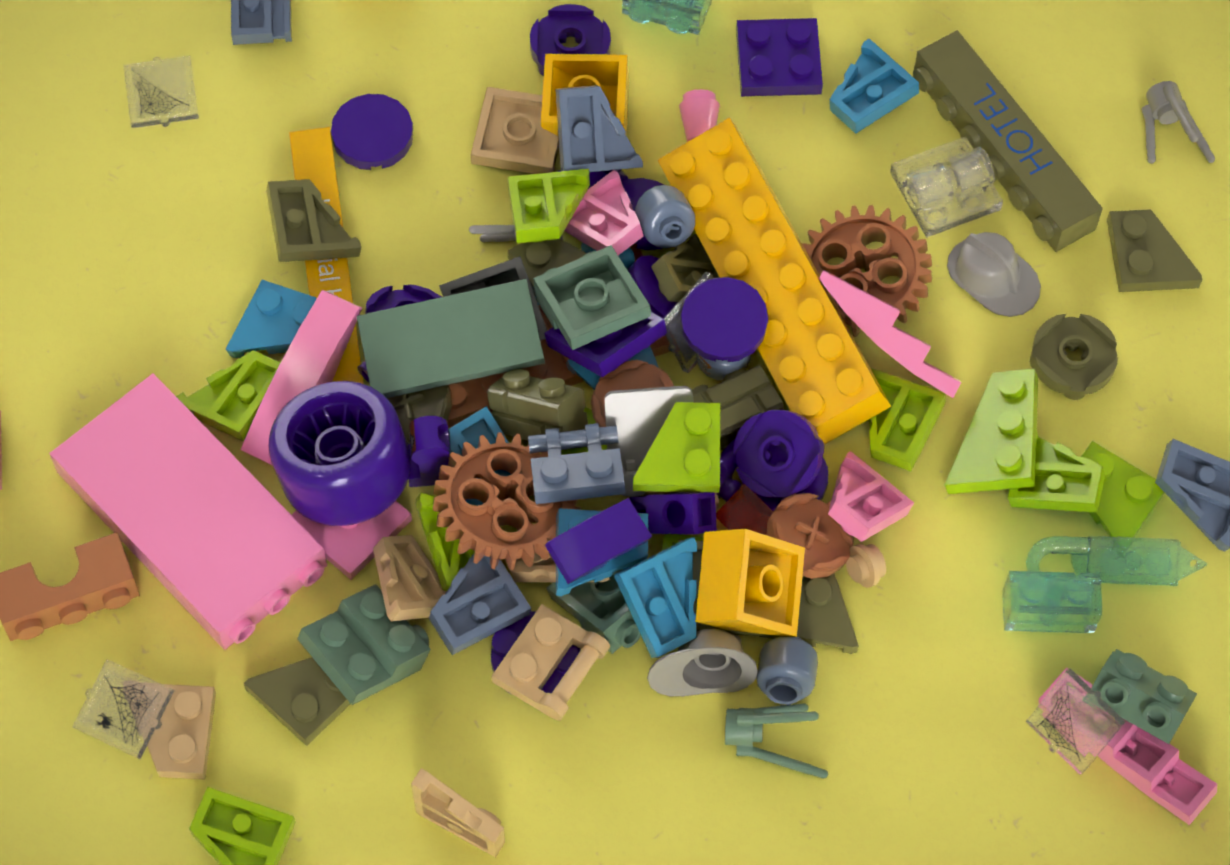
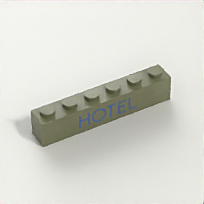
(1020, 154)

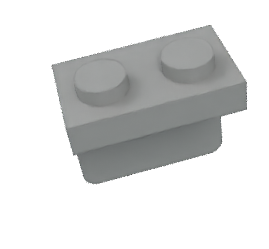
(638, 421)

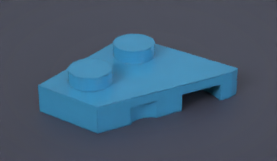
(871, 88)

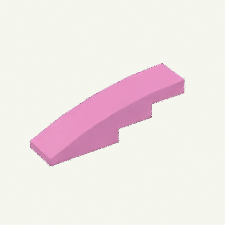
(877, 322)
(307, 363)
(1156, 769)

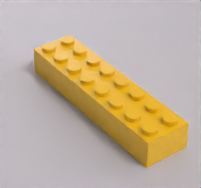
(754, 242)

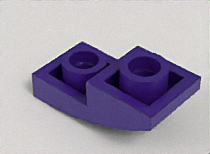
(598, 540)

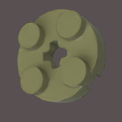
(1071, 377)

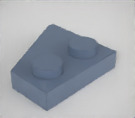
(1199, 488)

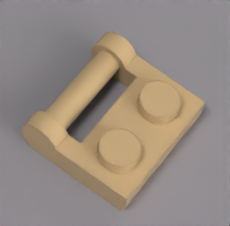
(538, 655)

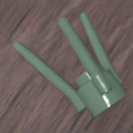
(746, 726)

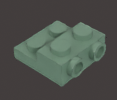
(590, 297)
(601, 610)
(363, 648)
(1144, 695)

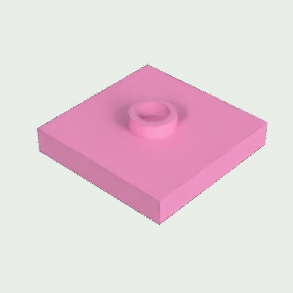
(352, 545)

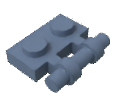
(576, 474)

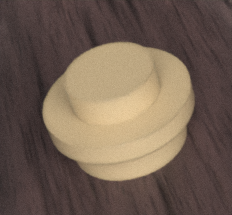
(866, 564)

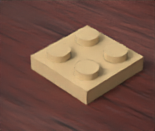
(512, 134)

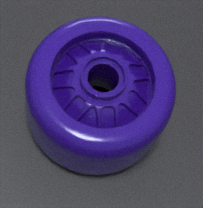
(340, 453)

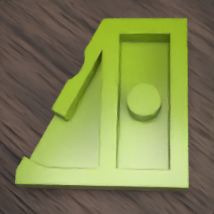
(545, 203)
(233, 394)
(1061, 481)
(240, 830)

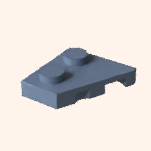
(591, 133)
(477, 605)

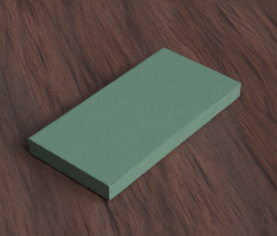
(450, 339)

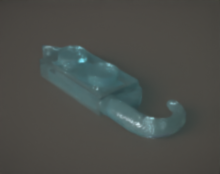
(1121, 558)

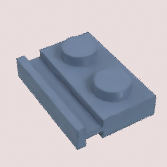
(260, 21)

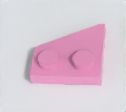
(606, 217)

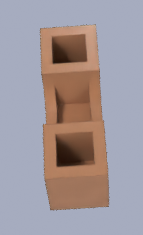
(100, 583)

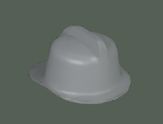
(994, 274)
(704, 665)

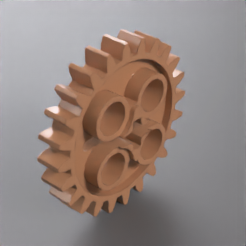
(848, 240)
(503, 501)

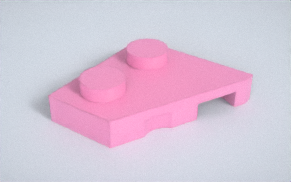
(865, 500)

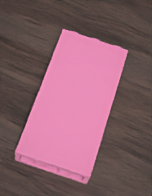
(190, 511)

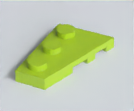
(1001, 437)

